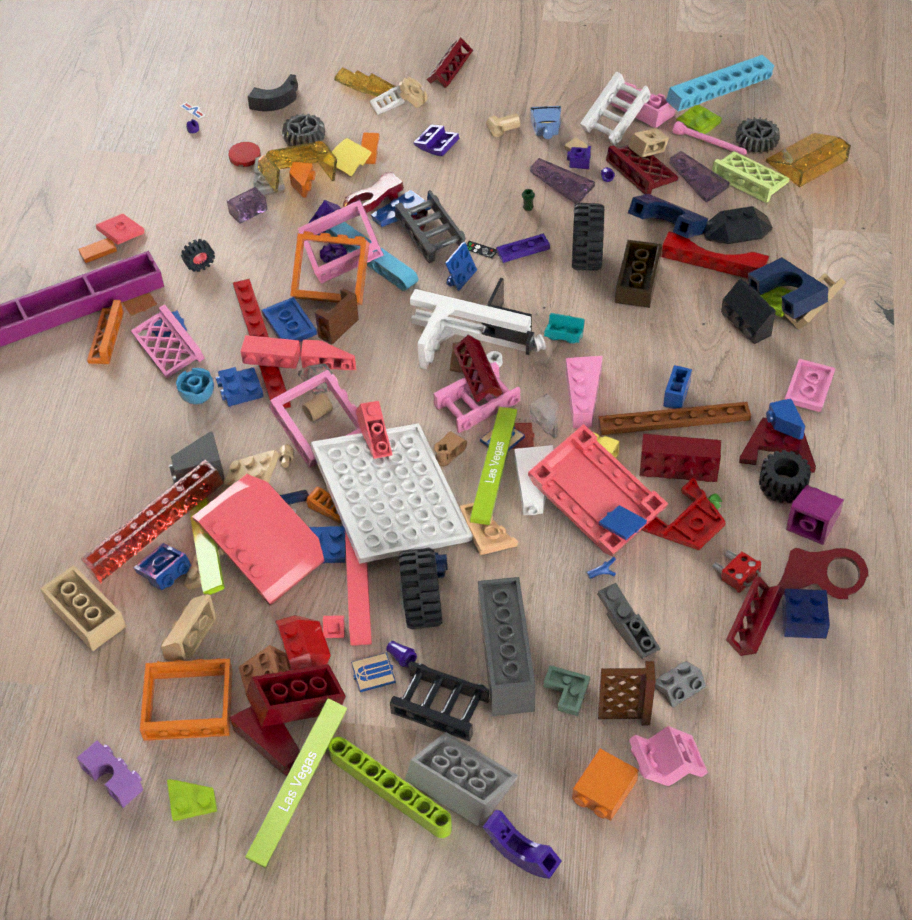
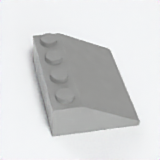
(460, 777)

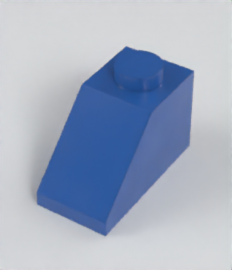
(786, 418)

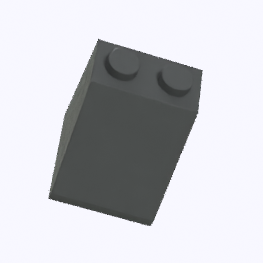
(195, 453)

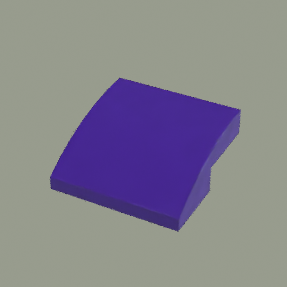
(436, 140)

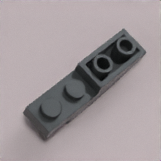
(626, 622)

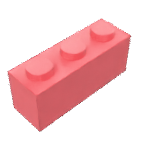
(270, 352)

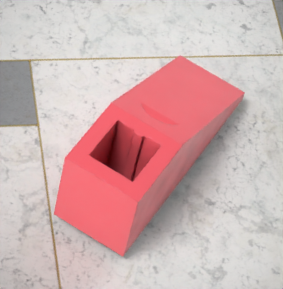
(320, 352)
(373, 429)

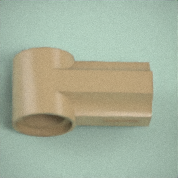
(499, 125)

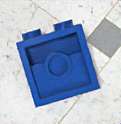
(239, 385)
(163, 566)

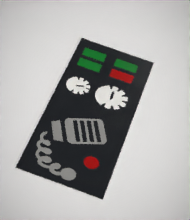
(481, 249)

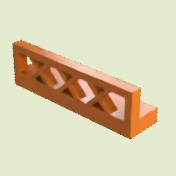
(109, 336)

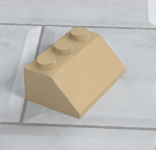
(189, 629)

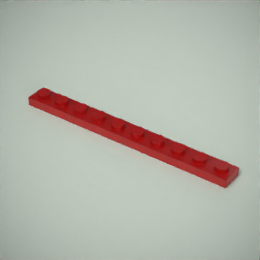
(256, 327)

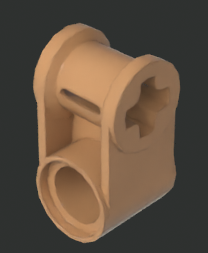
(449, 448)

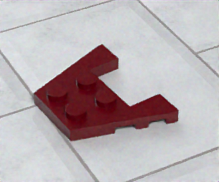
(768, 439)

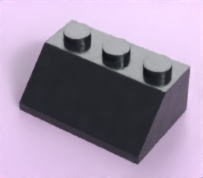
(748, 312)

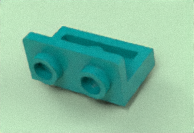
(565, 328)

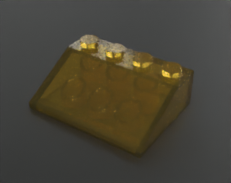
(810, 158)

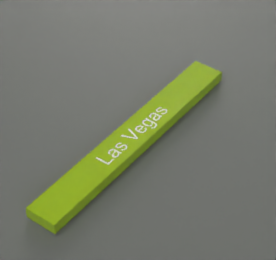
(493, 466)
(296, 783)

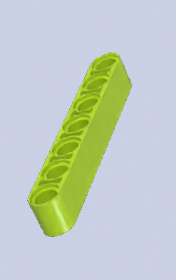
(392, 795)

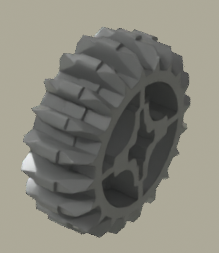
(303, 130)
(757, 135)

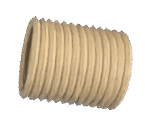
(317, 407)

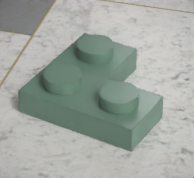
(572, 686)

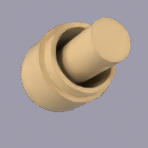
(286, 455)

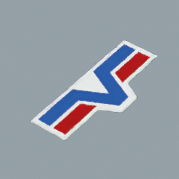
(194, 110)

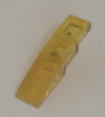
(361, 82)

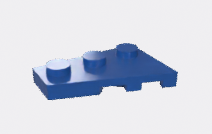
(386, 214)

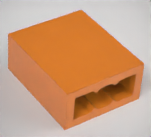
(605, 784)

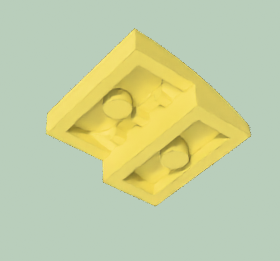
(349, 156)

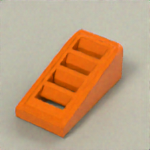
(317, 498)

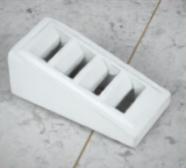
(394, 93)

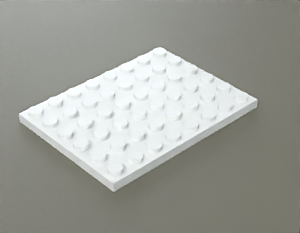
(392, 499)

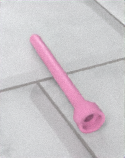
(680, 128)

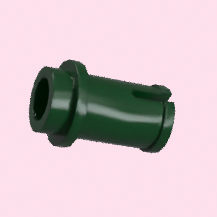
(528, 196)

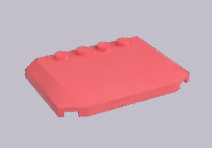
(261, 536)

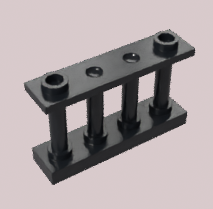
(439, 720)

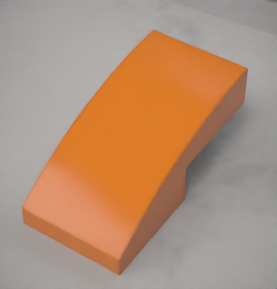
(370, 142)

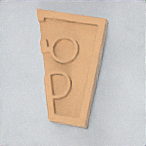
(487, 537)

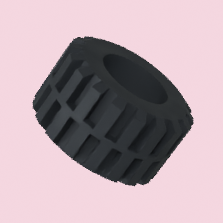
(784, 464)

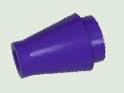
(401, 653)

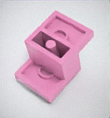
(667, 756)

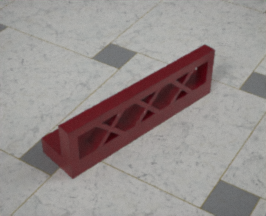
(449, 59)
(480, 364)
(758, 620)

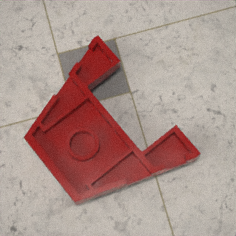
(694, 525)

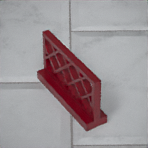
(635, 172)

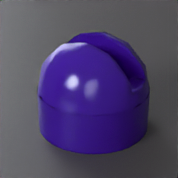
(190, 128)
(609, 174)

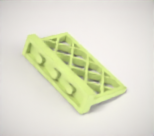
(749, 183)

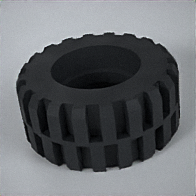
(588, 236)
(420, 588)

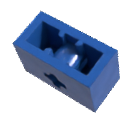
(677, 387)

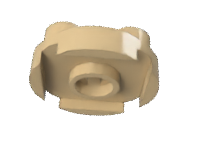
(412, 92)

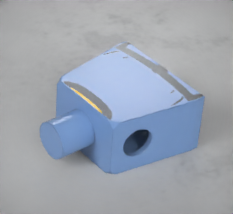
(546, 120)

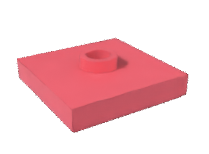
(120, 229)

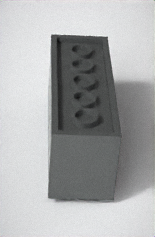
(506, 646)

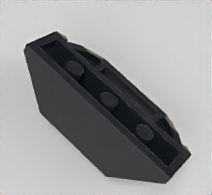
(737, 226)

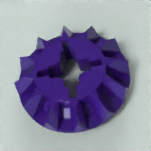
(326, 254)

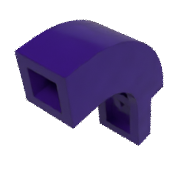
(526, 854)

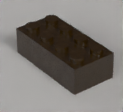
(638, 273)

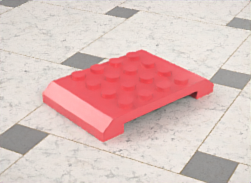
(591, 482)

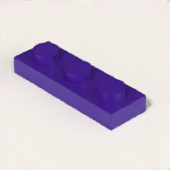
(523, 248)

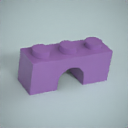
(99, 761)

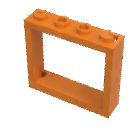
(327, 238)
(185, 728)

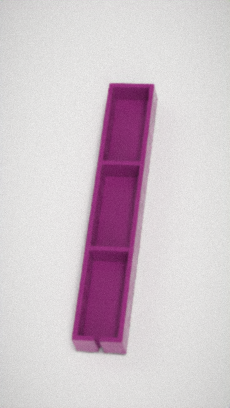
(78, 297)

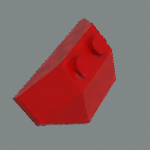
(303, 642)

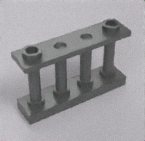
(421, 238)

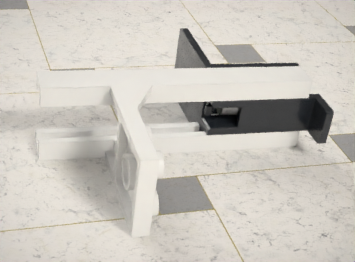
(498, 326)

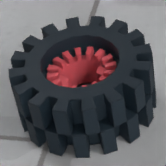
(200, 262)

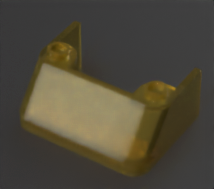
(283, 158)

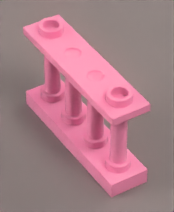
(460, 390)

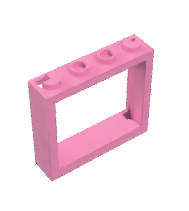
(350, 260)
(289, 426)

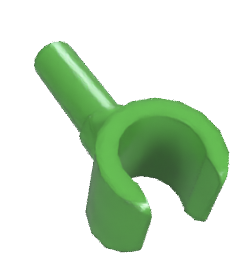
(715, 499)

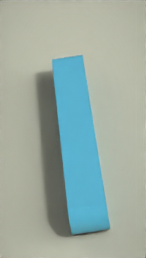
(386, 265)

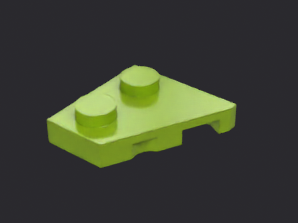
(190, 799)

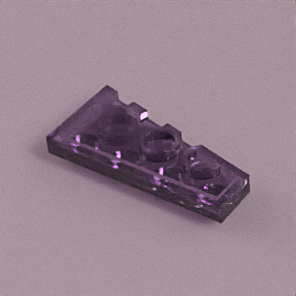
(700, 178)
(562, 180)

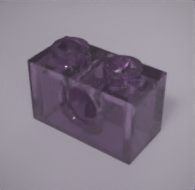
(247, 205)

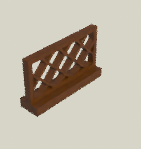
(643, 693)

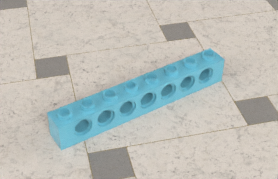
(719, 83)

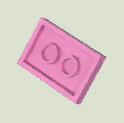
(810, 385)

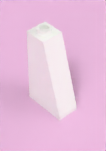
(531, 497)

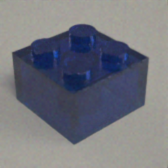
(805, 613)

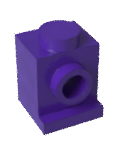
(579, 157)

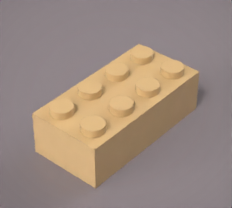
(83, 608)

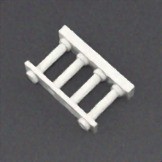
(607, 97)

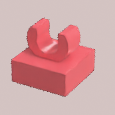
(333, 626)

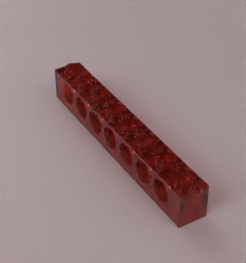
(152, 521)

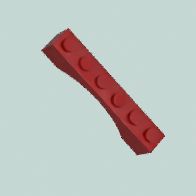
(684, 250)

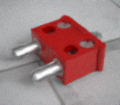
(739, 571)

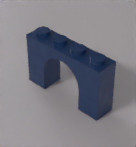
(686, 222)
(783, 273)

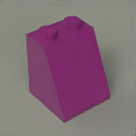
(814, 514)

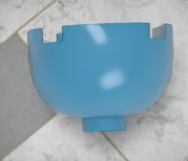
(195, 386)

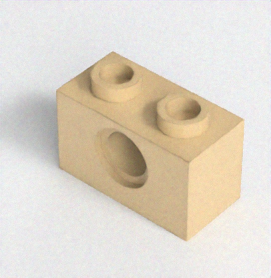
(648, 142)

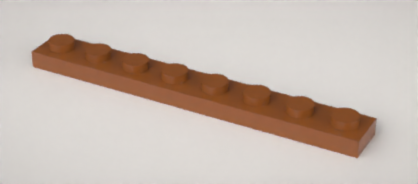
(674, 418)

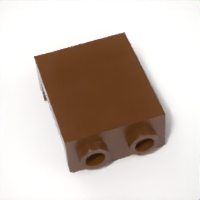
(339, 319)

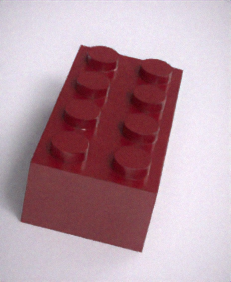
(680, 457)
(293, 694)

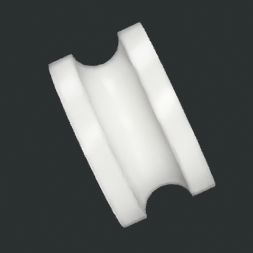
(539, 343)
(495, 355)

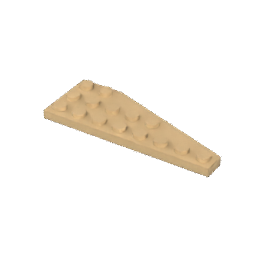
(259, 466)

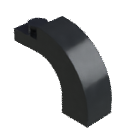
(275, 98)

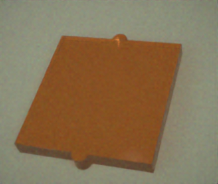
(139, 304)

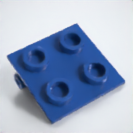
(460, 267)

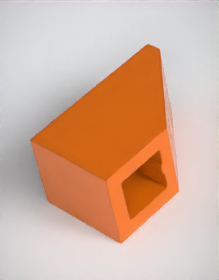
(301, 177)

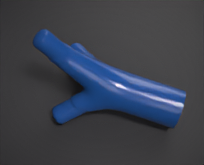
(603, 569)

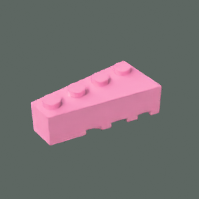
(653, 112)
(583, 384)

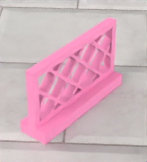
(176, 330)

